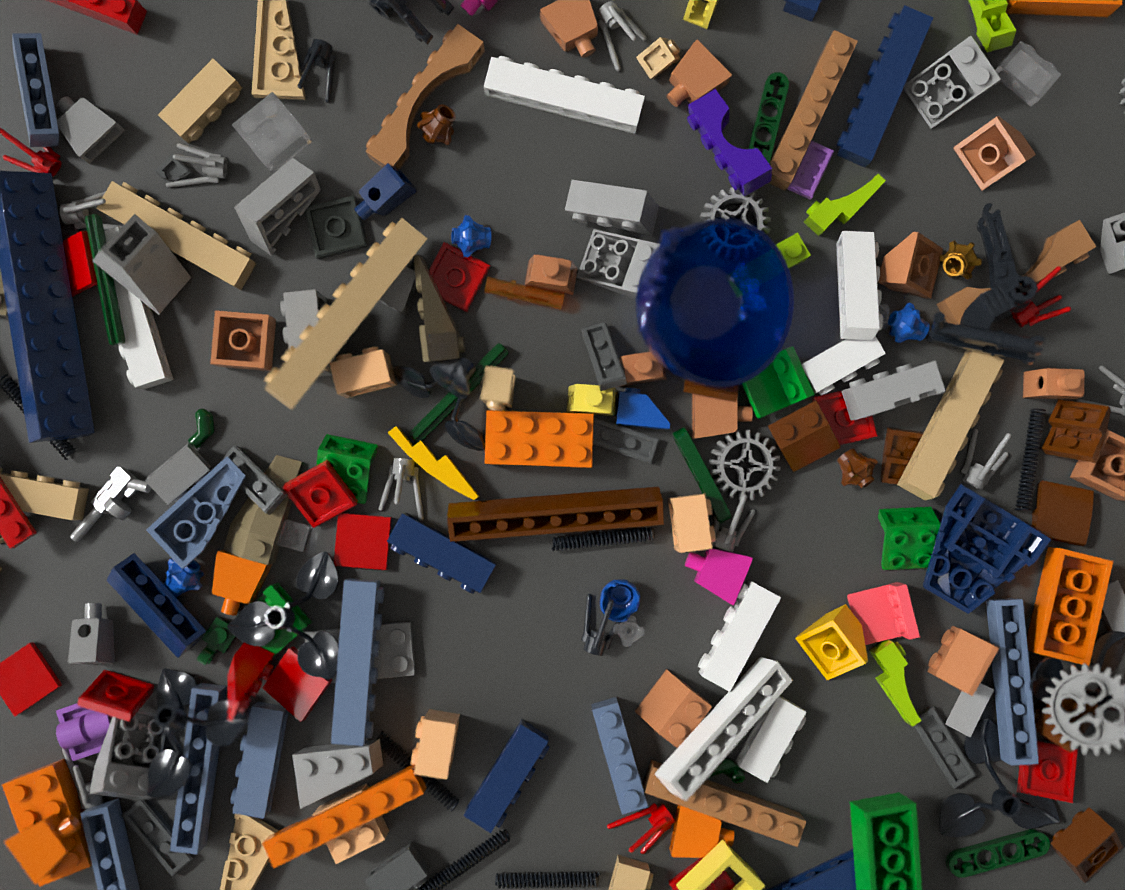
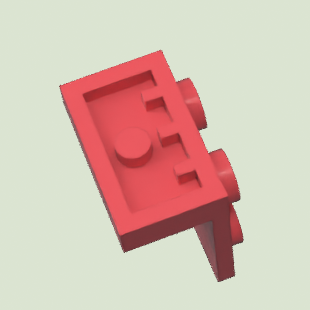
(884, 612)

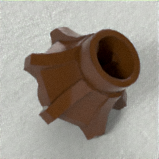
(437, 124)
(856, 469)

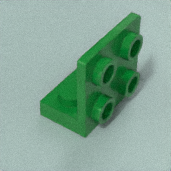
(779, 384)
(350, 460)
(908, 537)
(277, 597)

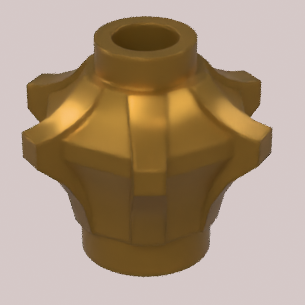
(960, 260)

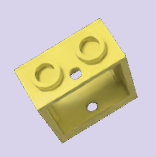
(714, 864)

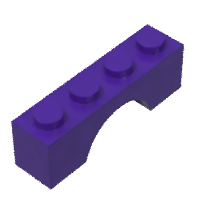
(746, 167)

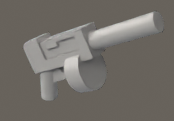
(109, 500)

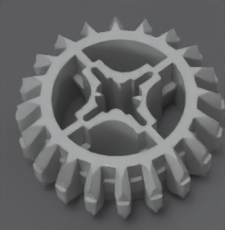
(746, 203)
(743, 477)

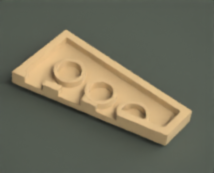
(275, 53)

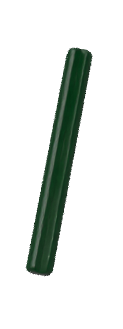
(105, 282)
(448, 403)

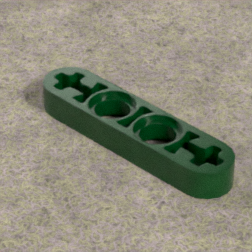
(769, 123)
(701, 475)
(998, 858)

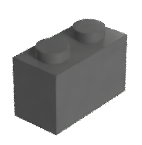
(399, 871)

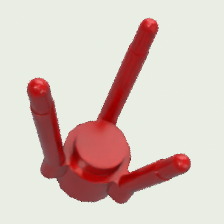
(43, 161)
(1031, 313)
(660, 820)

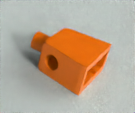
(237, 580)
(696, 834)
(44, 845)

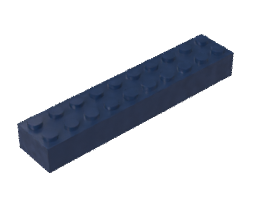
(41, 310)

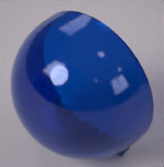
(715, 302)

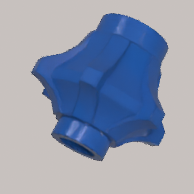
(471, 236)
(908, 324)
(183, 580)

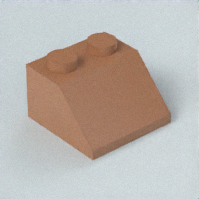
(962, 660)
(673, 708)

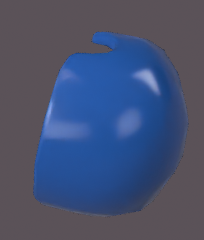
(625, 598)

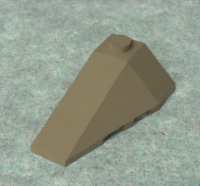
(439, 335)
(253, 532)

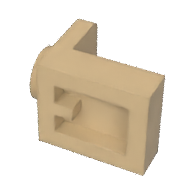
(659, 57)

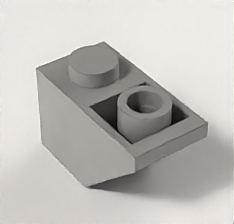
(1113, 243)

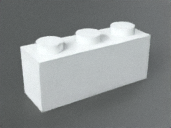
(841, 363)
(771, 739)

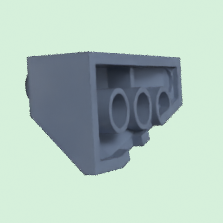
(195, 517)

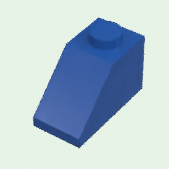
(639, 411)

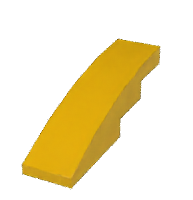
(441, 469)

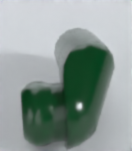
(205, 427)
(730, 769)

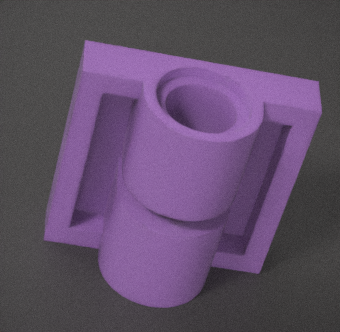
(81, 730)

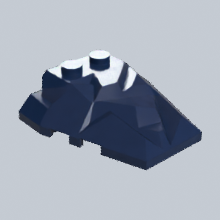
(978, 550)

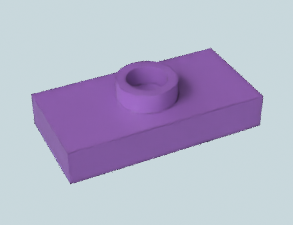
(811, 170)

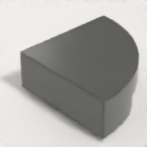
(173, 170)

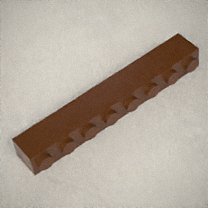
(555, 514)

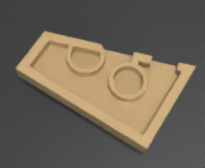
(246, 854)

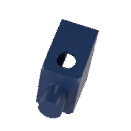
(384, 192)

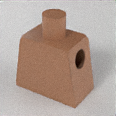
(571, 24)
(697, 75)
(551, 274)
(642, 368)
(1058, 384)
(717, 416)

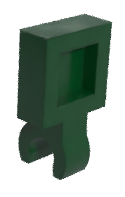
(218, 638)

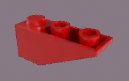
(245, 676)

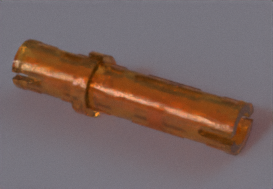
(524, 293)

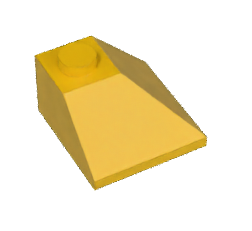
(835, 642)

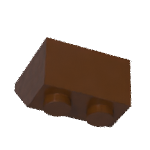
(804, 436)
(1045, 730)
(1086, 844)

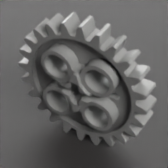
(1073, 686)

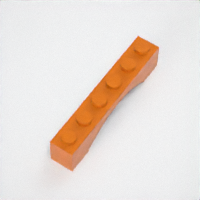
(343, 817)

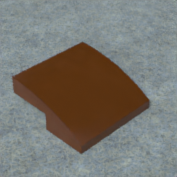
(1077, 430)
(897, 453)
(1063, 512)

